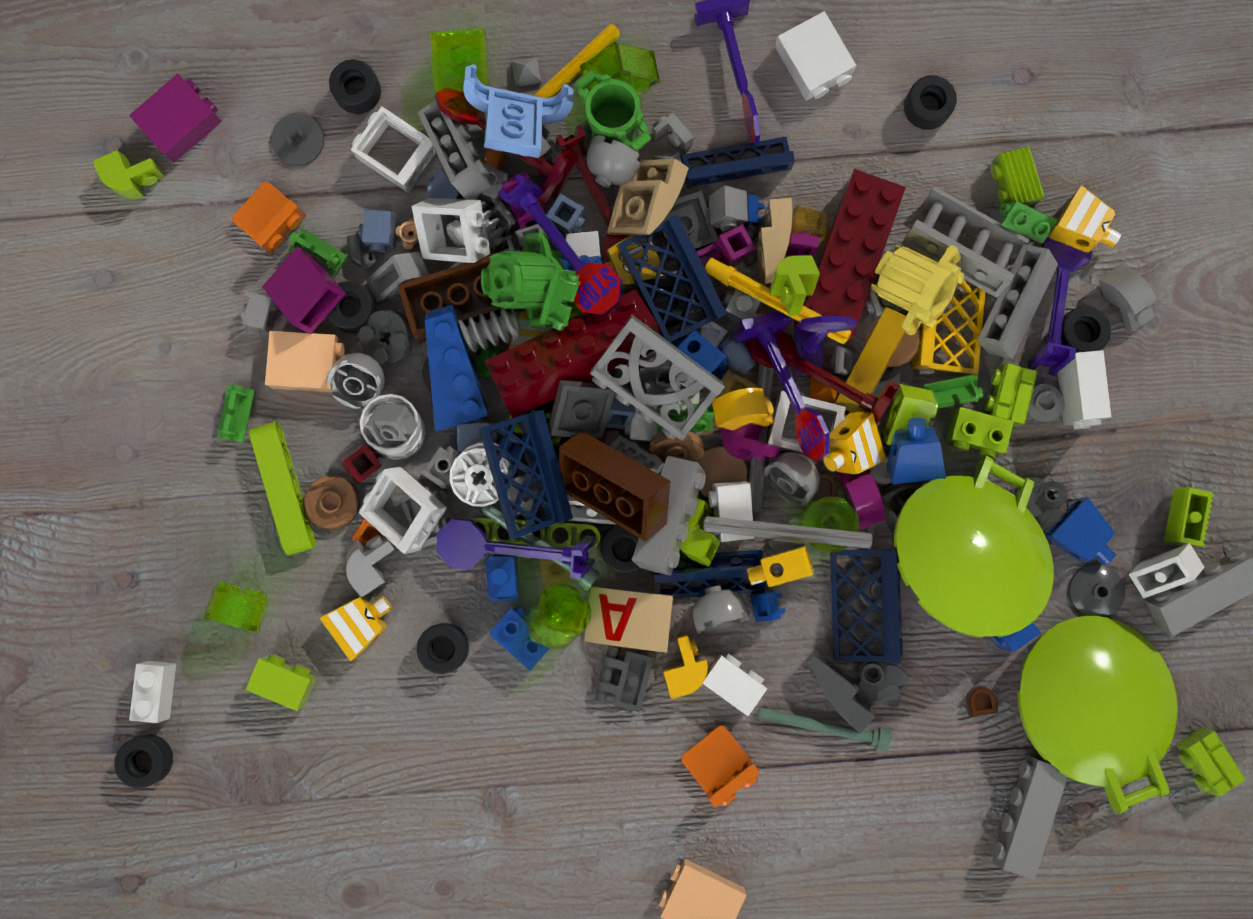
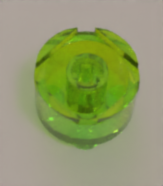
(837, 511)
(236, 608)
(558, 616)

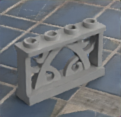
(696, 379)

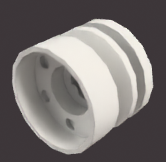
(393, 449)
(464, 474)

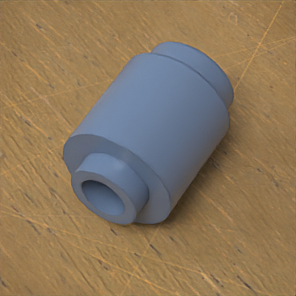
(738, 356)

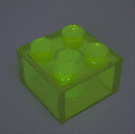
(454, 52)

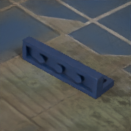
(738, 168)
(723, 566)

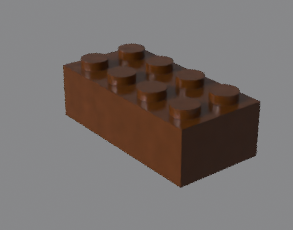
(452, 286)
(614, 485)

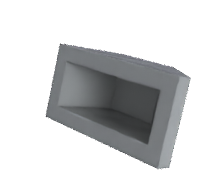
(395, 271)

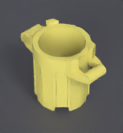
(918, 284)

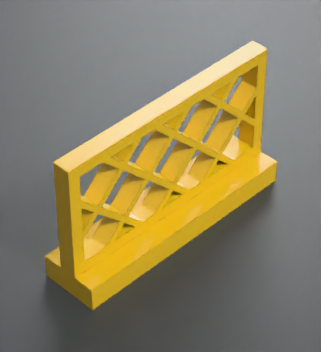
(928, 337)

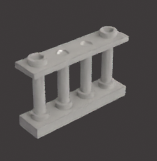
(976, 269)

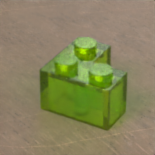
(627, 64)

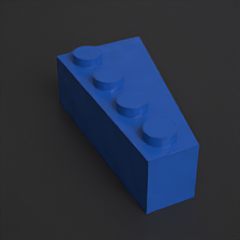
(453, 378)

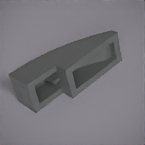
(841, 692)

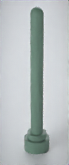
(497, 516)
(879, 738)

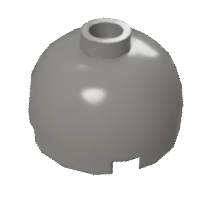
(612, 162)
(359, 380)
(793, 477)
(718, 610)

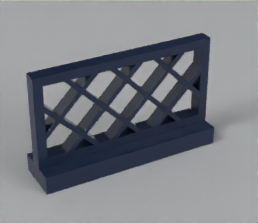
(689, 265)
(543, 468)
(890, 606)

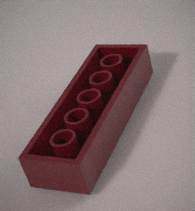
(855, 246)
(532, 371)

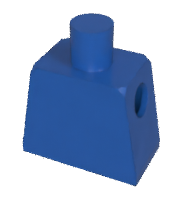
(706, 353)
(915, 454)
(1083, 533)
(502, 578)

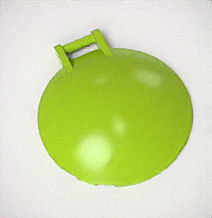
(975, 552)
(1100, 706)

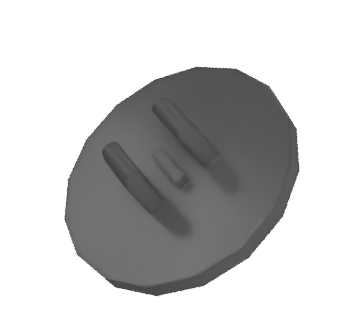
(297, 139)

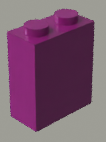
(176, 117)
(303, 290)

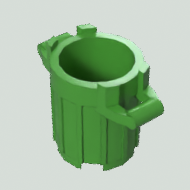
(612, 110)
(523, 277)

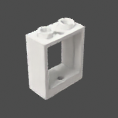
(416, 164)
(431, 231)
(780, 414)
(423, 524)

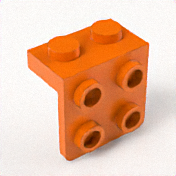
(268, 217)
(720, 766)

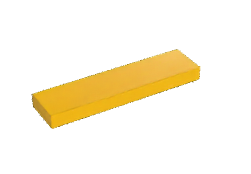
(875, 357)

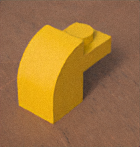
(742, 408)
(688, 676)

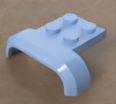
(513, 117)

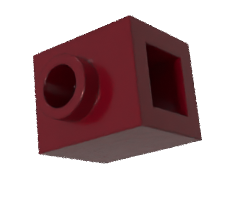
(360, 462)

